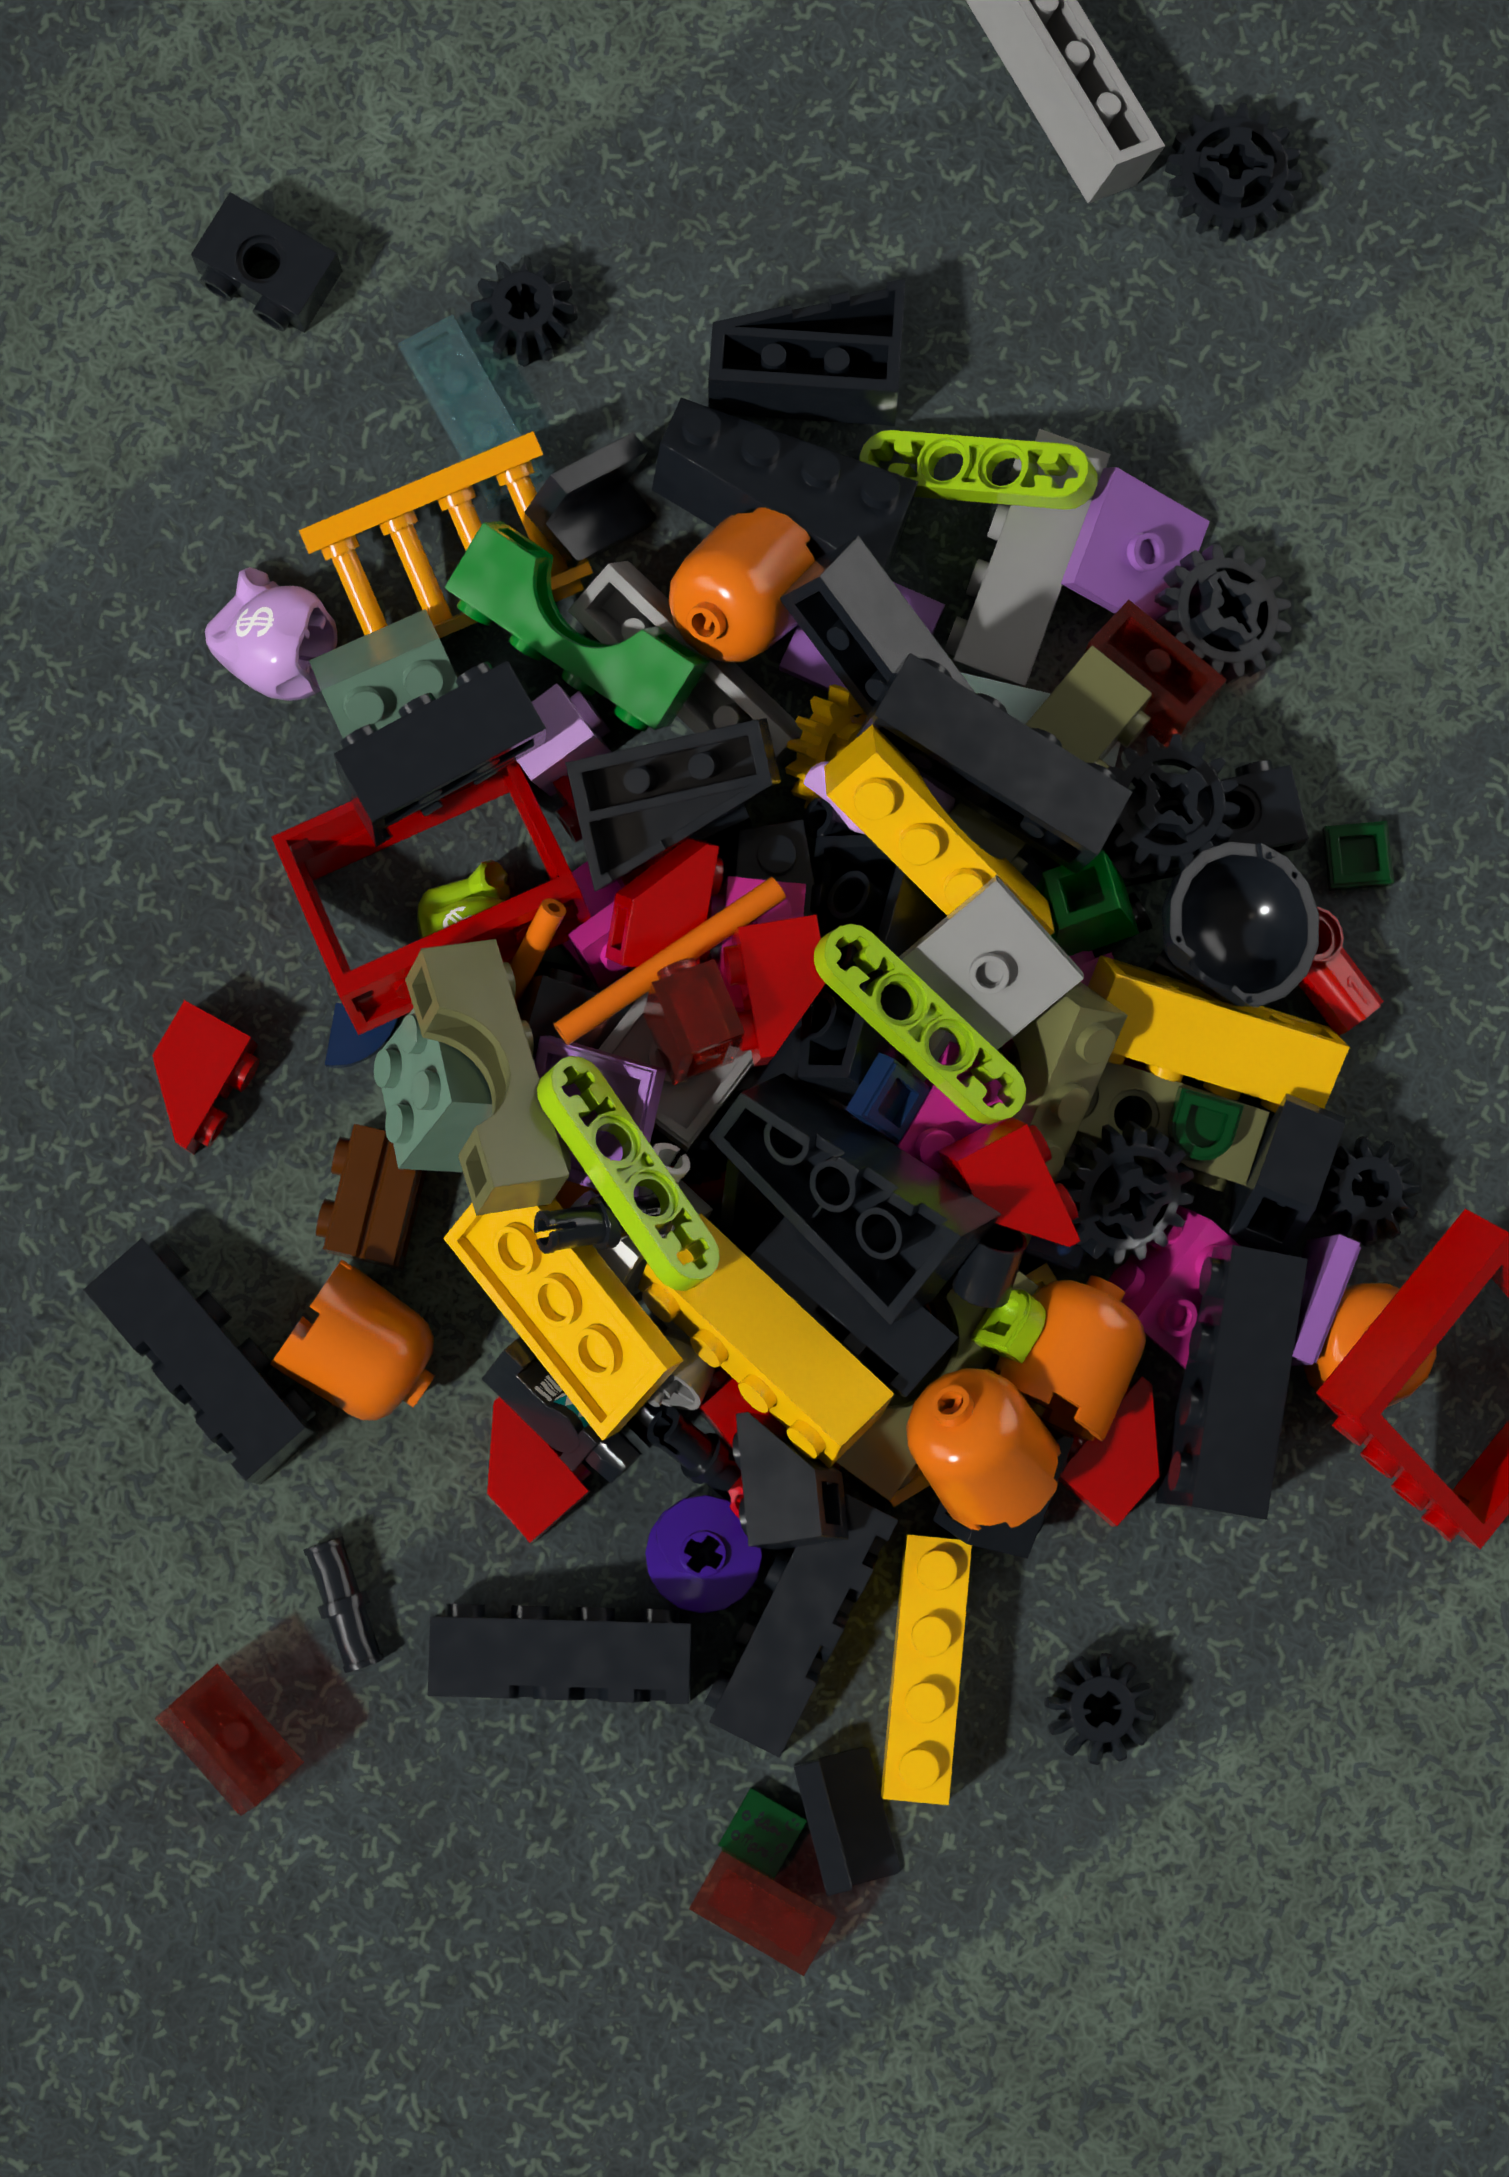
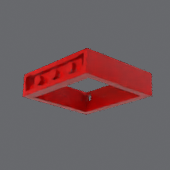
(338, 838)
(1393, 1351)

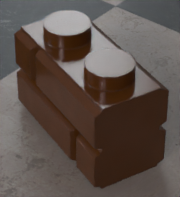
(372, 1203)

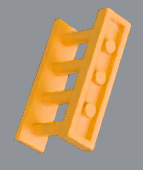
(396, 517)

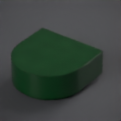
(1203, 1124)

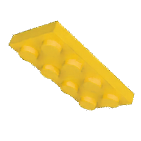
(568, 1314)

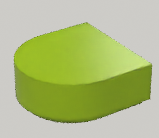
(1011, 1328)

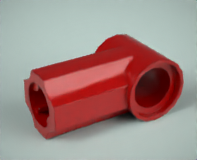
(1336, 982)

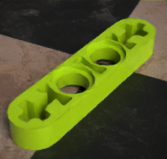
(979, 461)
(913, 1034)
(637, 1167)

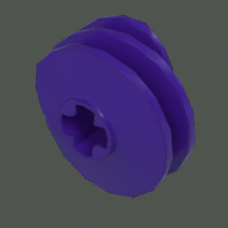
(668, 1563)

